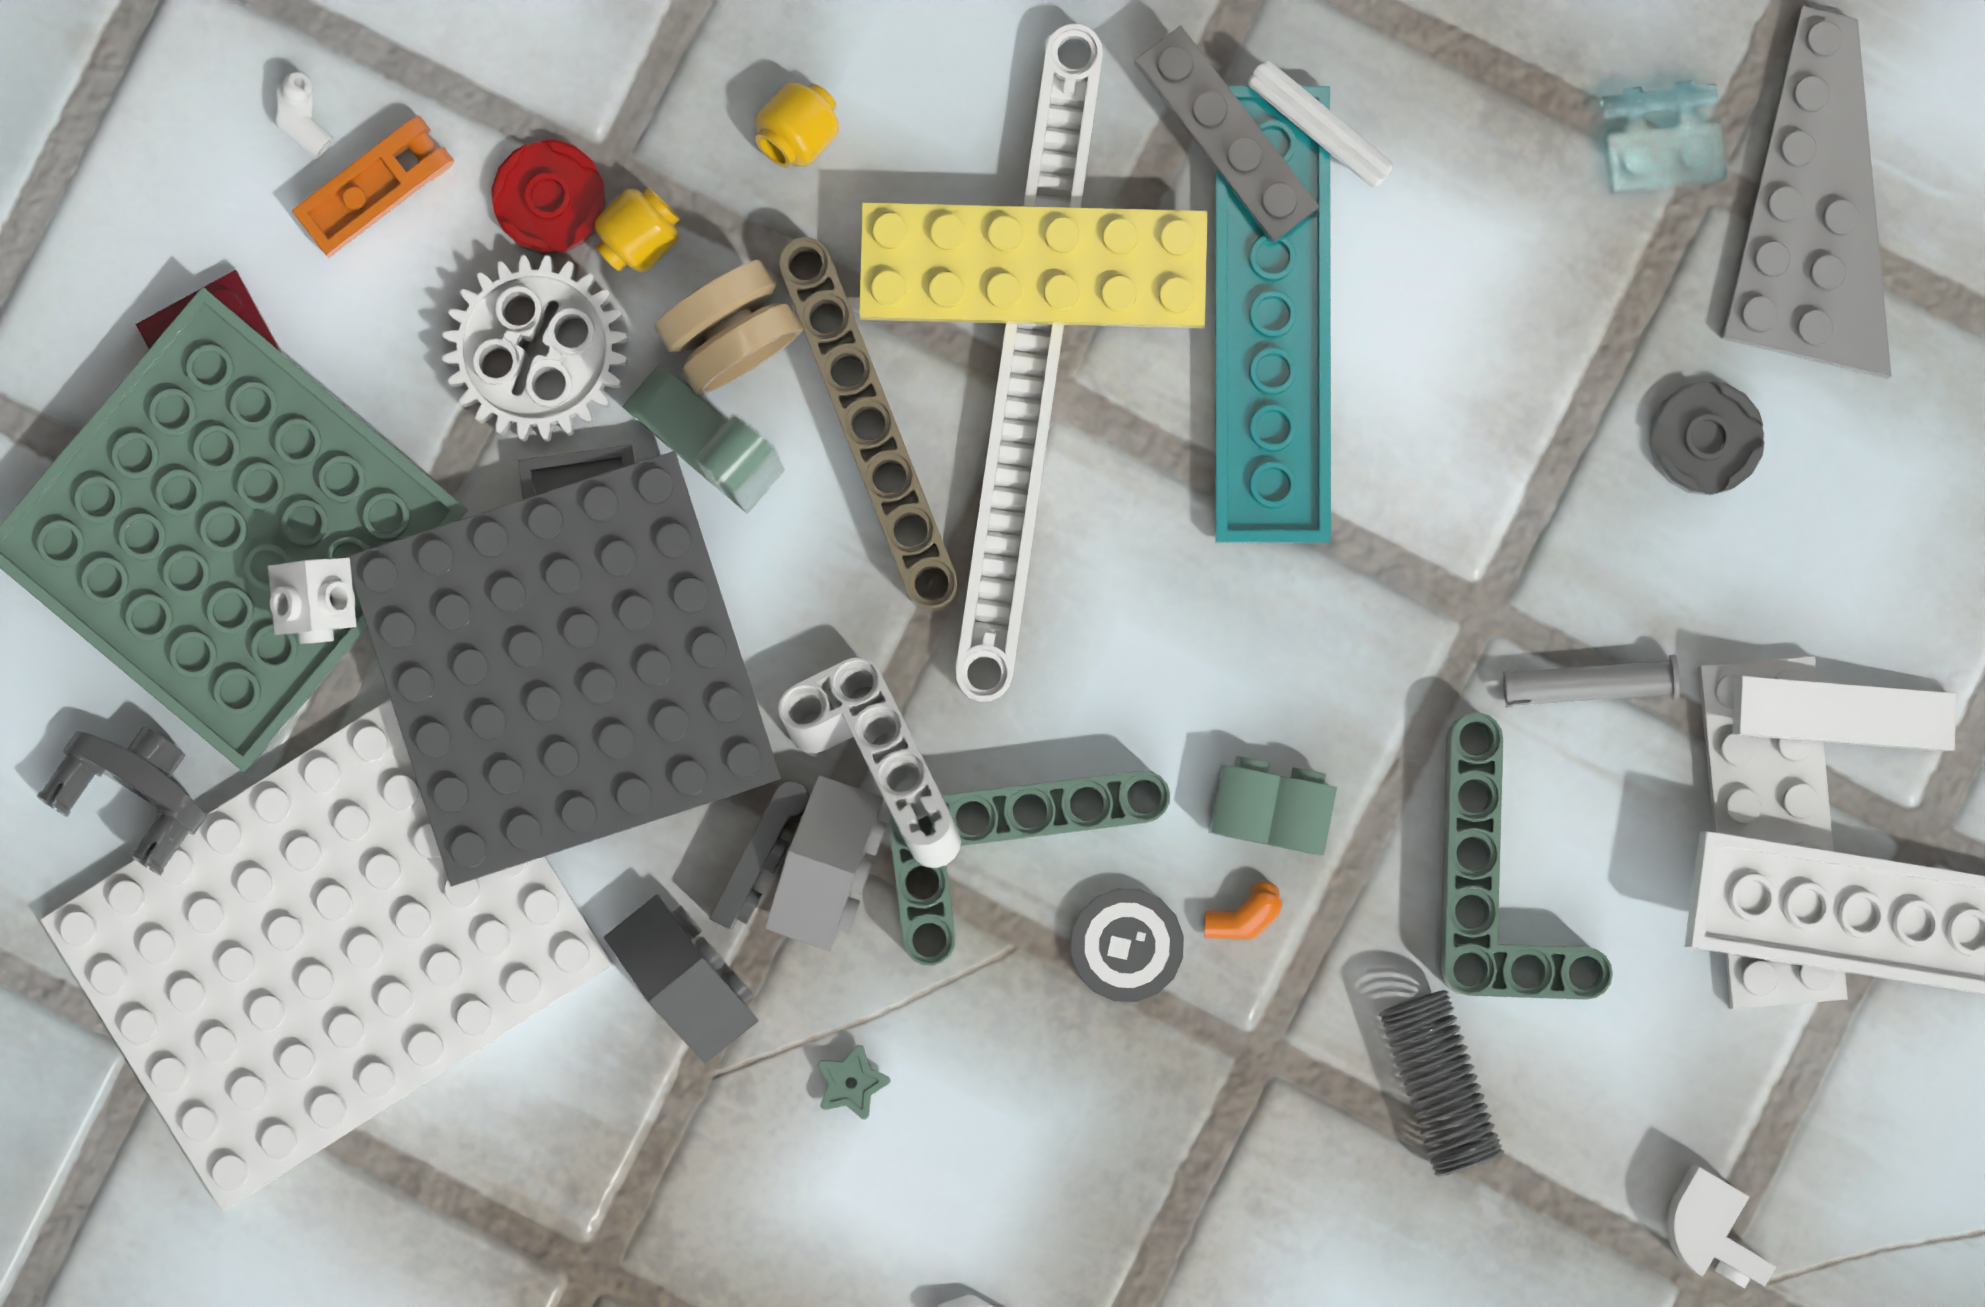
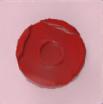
(548, 196)

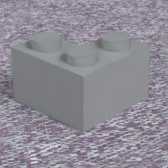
(827, 864)

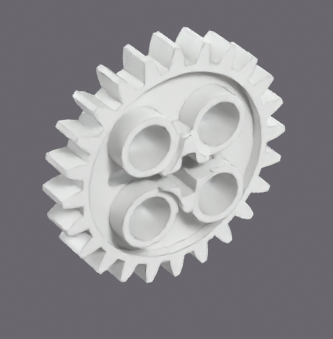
(486, 329)

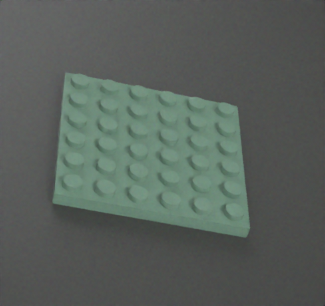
(180, 500)

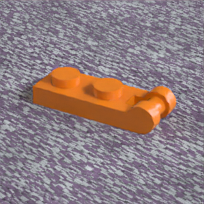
(371, 187)

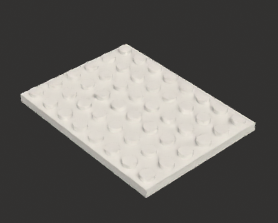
(313, 959)

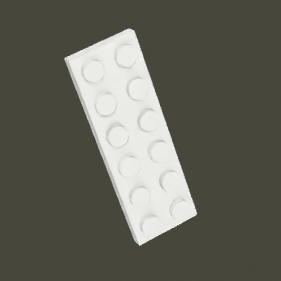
(1768, 794)
(1838, 912)

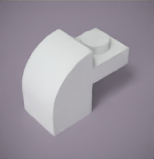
(1699, 1226)

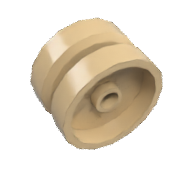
(729, 327)

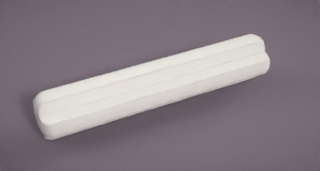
(1320, 123)

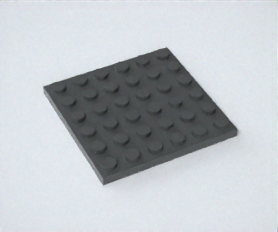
(563, 668)

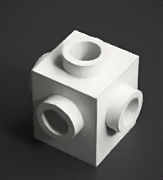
(312, 598)

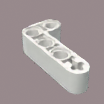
(889, 763)

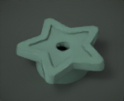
(857, 1098)

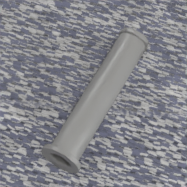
(1592, 683)

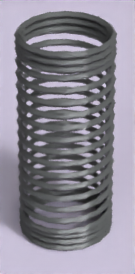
(1468, 1155)

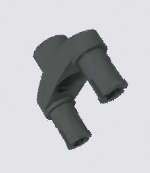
(142, 769)

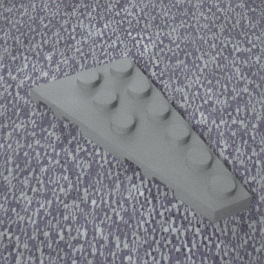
(1812, 240)

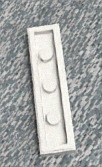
(1844, 713)

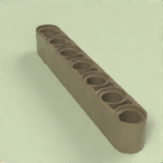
(867, 396)

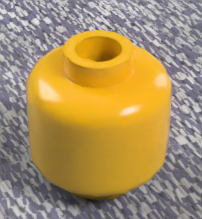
(796, 124)
(636, 230)

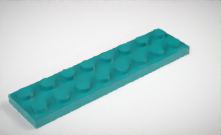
(1274, 353)

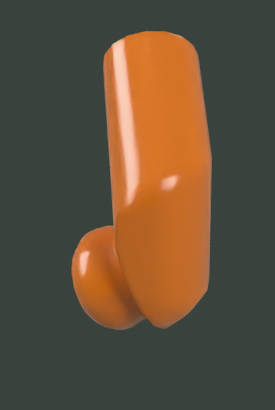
(1249, 919)

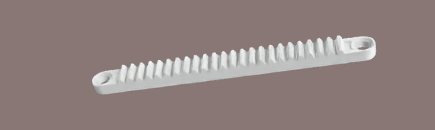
(1026, 384)

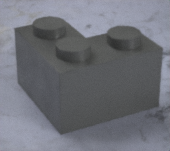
(683, 977)

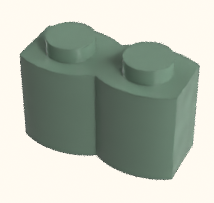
(1272, 807)

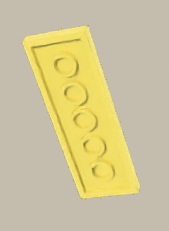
(1033, 265)

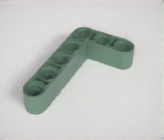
(719, 449)
(1004, 827)
(1484, 884)

